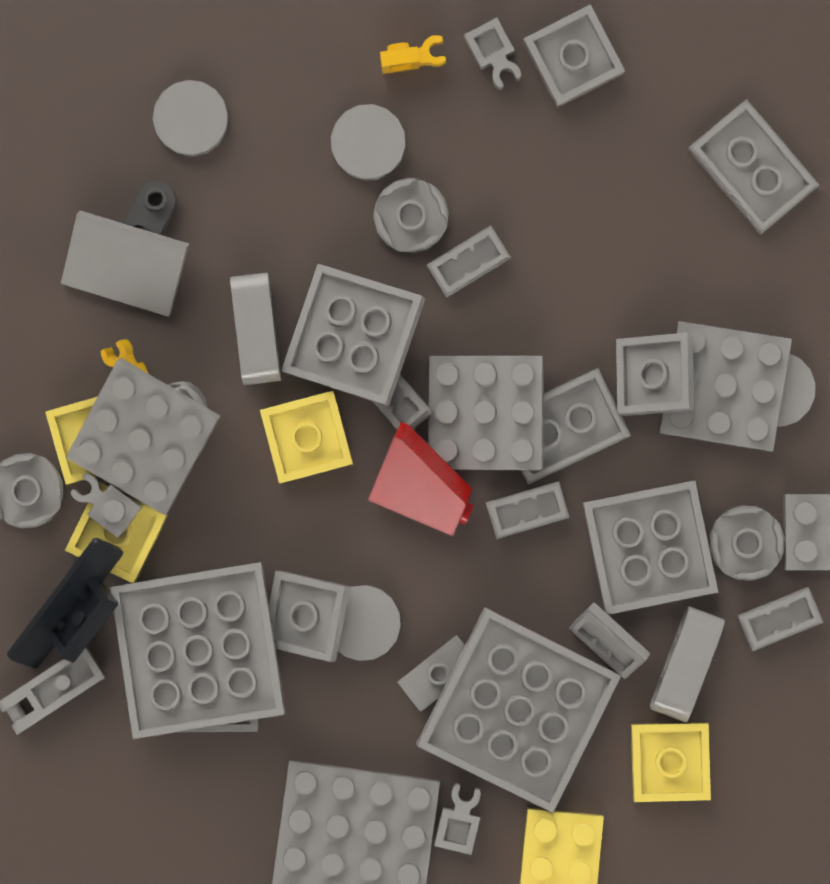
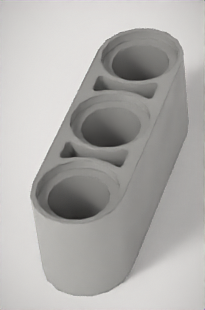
(255, 328)
(687, 664)

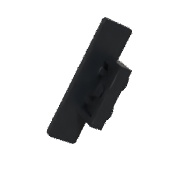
(72, 610)

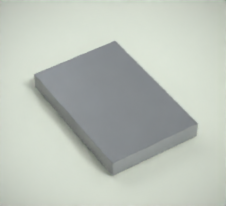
(753, 166)
(124, 263)
(577, 423)

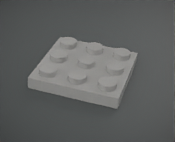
(353, 334)
(735, 388)
(487, 411)
(143, 436)
(650, 547)

